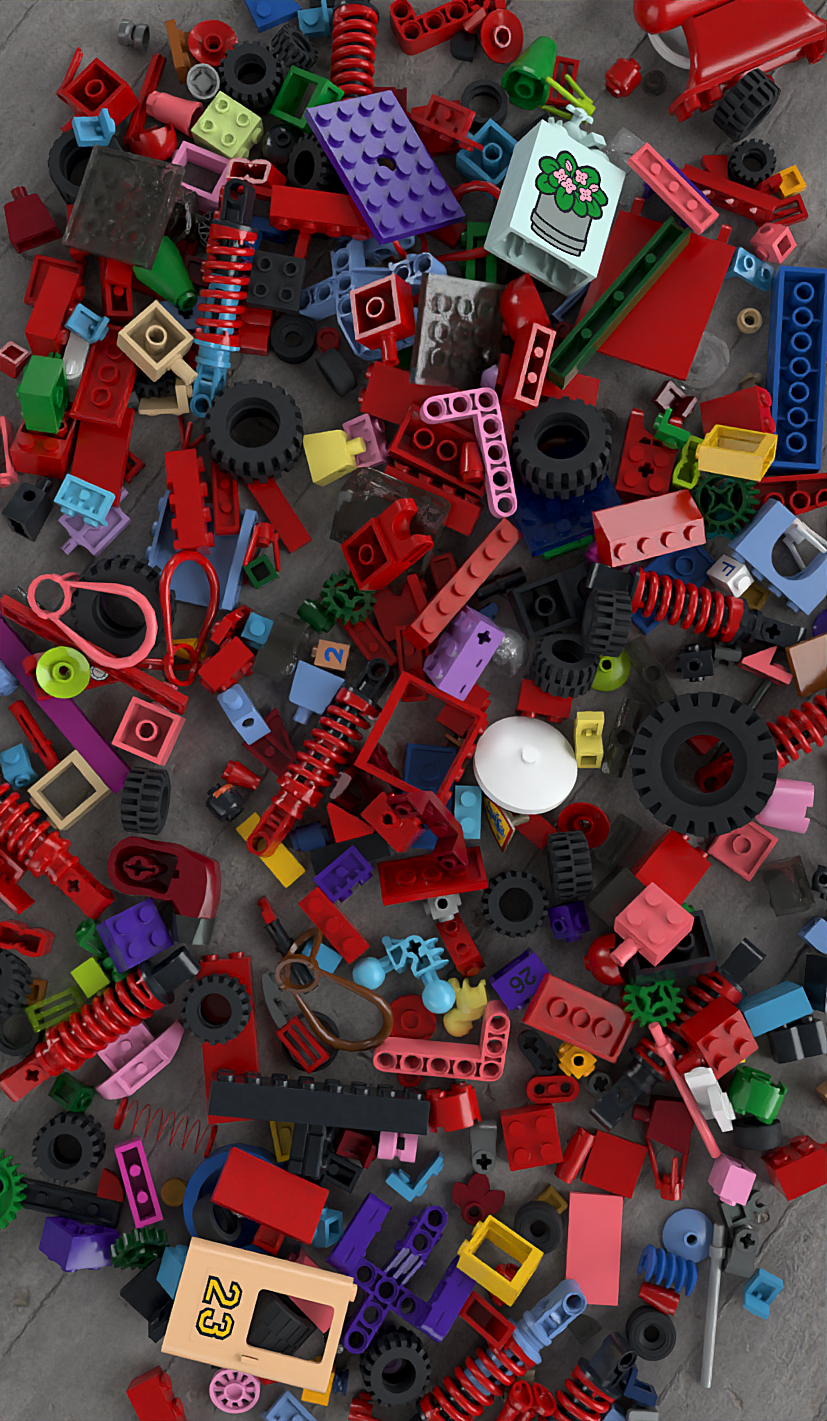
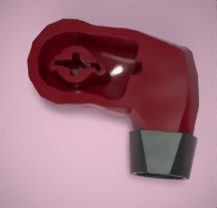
(171, 875)

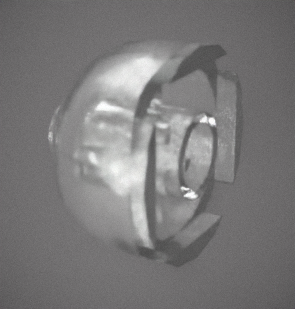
(511, 654)

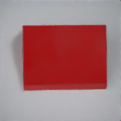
(346, 825)

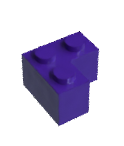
(76, 1245)

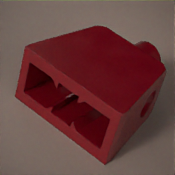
(29, 221)
(666, 1121)

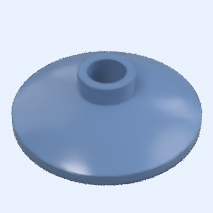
(686, 1223)

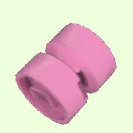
(388, 1144)

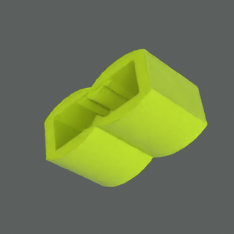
(686, 471)

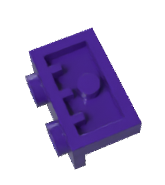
(343, 874)

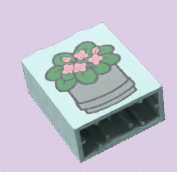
(555, 208)

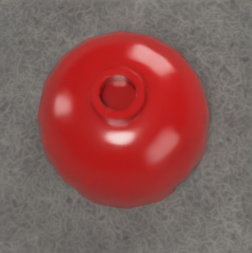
(154, 142)
(601, 963)

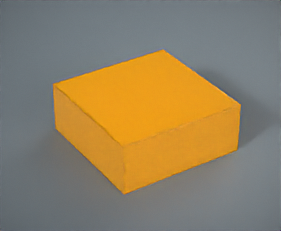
(792, 182)

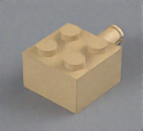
(157, 344)

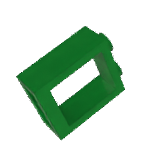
(295, 86)

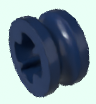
(341, 1381)

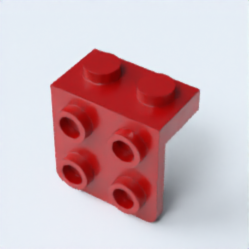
(398, 609)

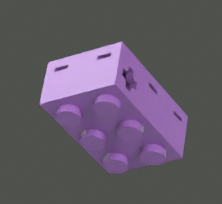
(463, 652)

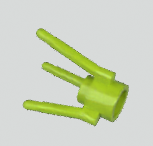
(584, 103)

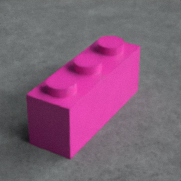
(138, 1182)

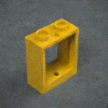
(736, 452)
(510, 1243)

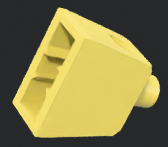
(331, 455)

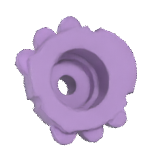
(489, 377)

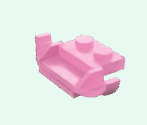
(137, 1058)

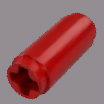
(574, 1155)

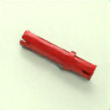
(34, 734)

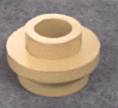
(752, 314)

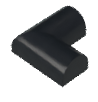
(340, 1173)

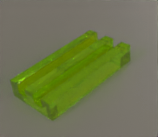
(33, 1018)

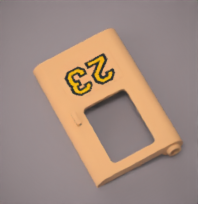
(218, 1303)

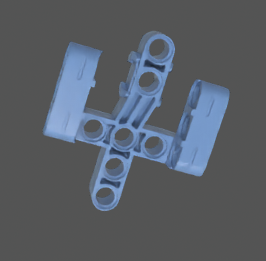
(351, 271)

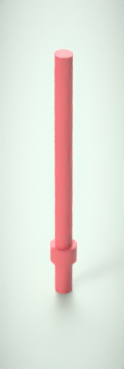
(665, 1050)

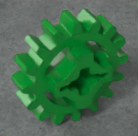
(661, 1005)

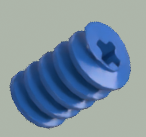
(668, 1268)

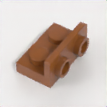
(180, 51)

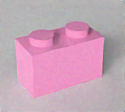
(731, 1179)

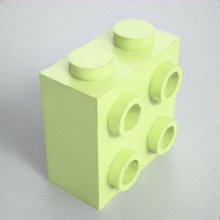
(228, 128)

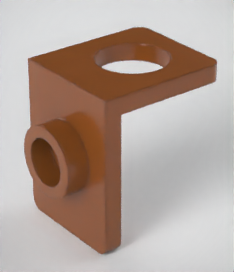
(457, 742)

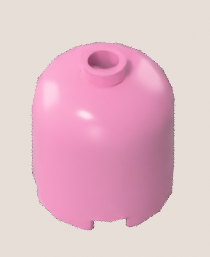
(788, 806)

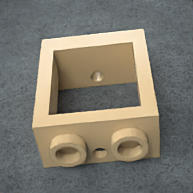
(42, 802)

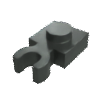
(739, 1214)

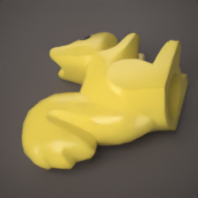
(470, 1006)

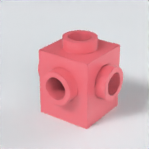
(773, 243)

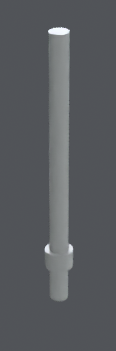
(717, 1253)

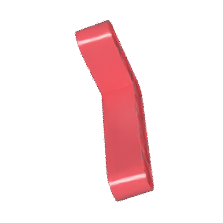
(451, 1053)

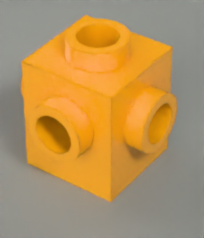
(566, 1055)

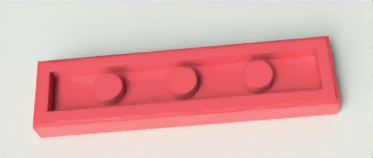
(672, 188)

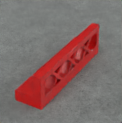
(732, 195)

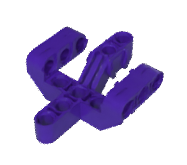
(348, 1256)

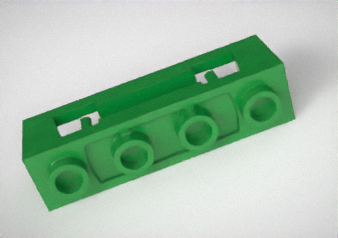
(475, 237)

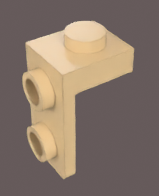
(171, 404)

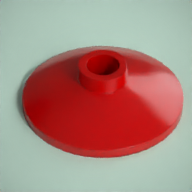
(208, 35)
(510, 36)
(595, 831)

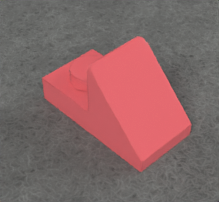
(760, 665)

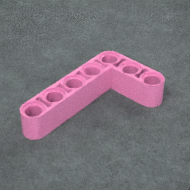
(485, 441)

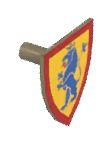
(501, 821)

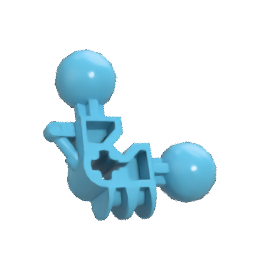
(437, 995)

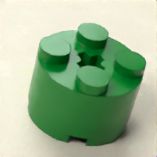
(755, 1093)

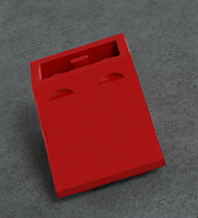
(46, 452)

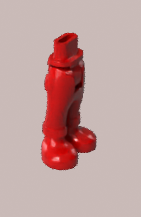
(526, 1402)

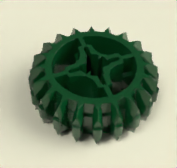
(716, 507)

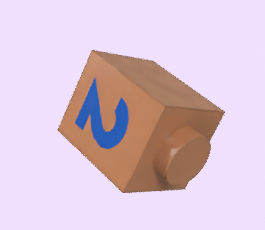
(331, 656)

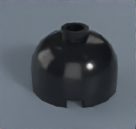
(278, 144)

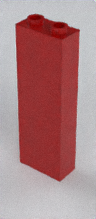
(391, 395)
(243, 1051)

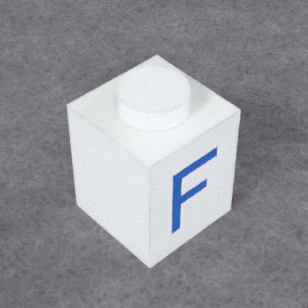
(730, 576)

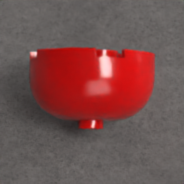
(522, 306)

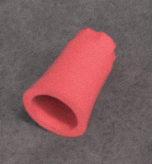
(173, 109)

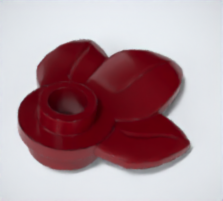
(477, 1194)

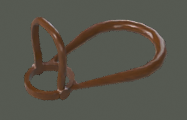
(317, 1027)

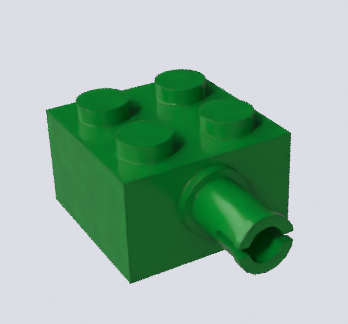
(44, 393)

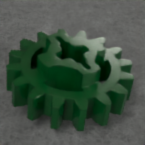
(346, 598)
(138, 1248)

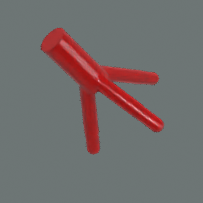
(185, 437)

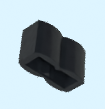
(798, 1040)

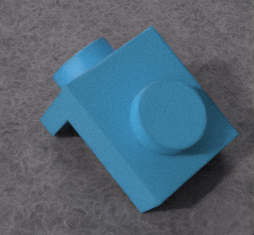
(94, 130)
(87, 324)
(17, 767)
(760, 1292)

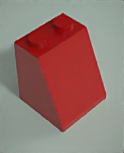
(672, 865)

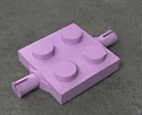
(94, 538)

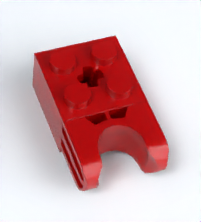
(647, 454)
(385, 547)

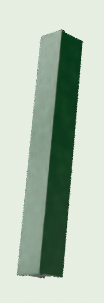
(616, 302)

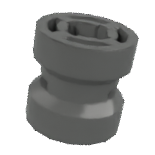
(134, 34)

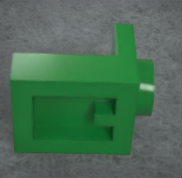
(89, 938)

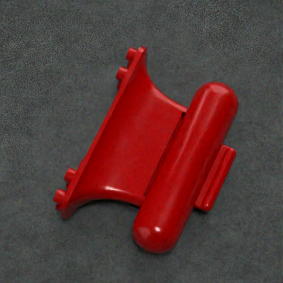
(731, 40)

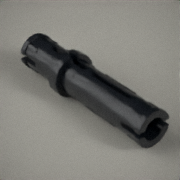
(283, 944)

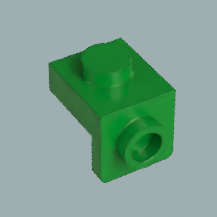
(670, 435)

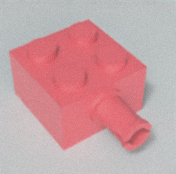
(149, 730)
(650, 926)

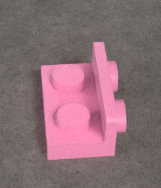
(372, 431)

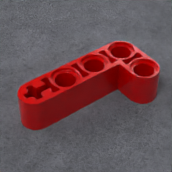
(439, 17)

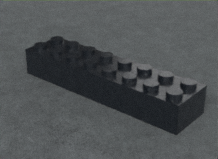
(318, 1102)

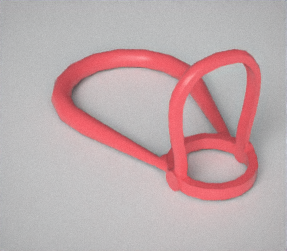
(89, 650)

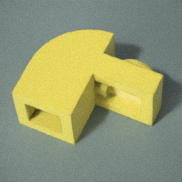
(588, 739)

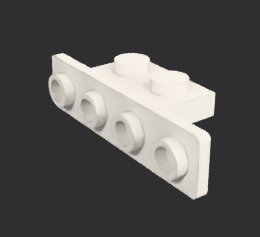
(710, 1097)

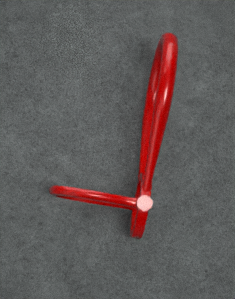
(471, 254)
(166, 663)

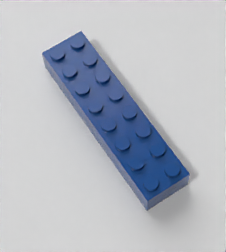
(797, 367)

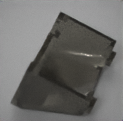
(372, 492)

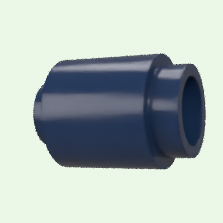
(309, 836)

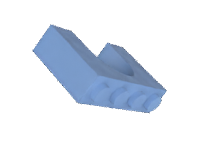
(755, 548)

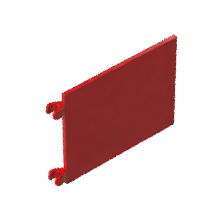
(673, 313)

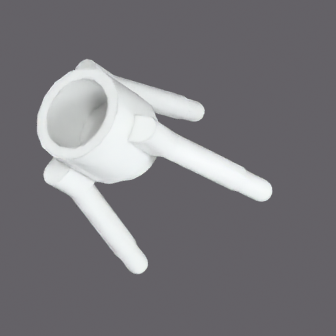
(798, 532)

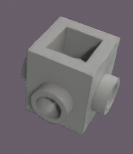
(446, 913)

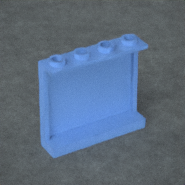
(189, 577)

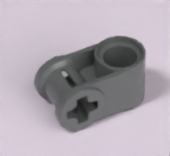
(483, 1141)
(741, 1252)

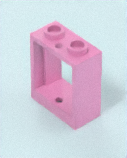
(206, 159)

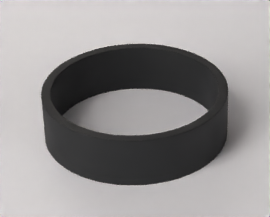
(297, 1065)

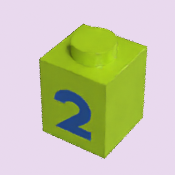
(92, 977)

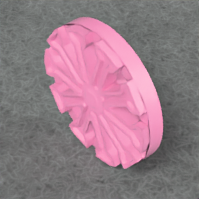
(234, 1390)

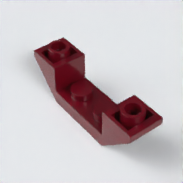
(450, 846)

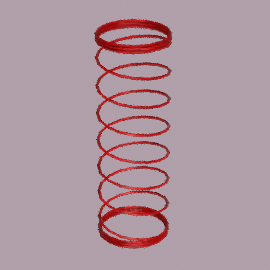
(119, 1118)

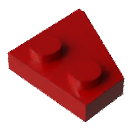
(230, 625)

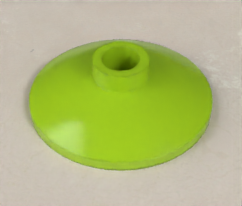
(614, 677)
(54, 681)

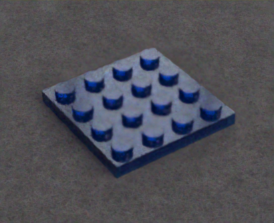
(556, 522)

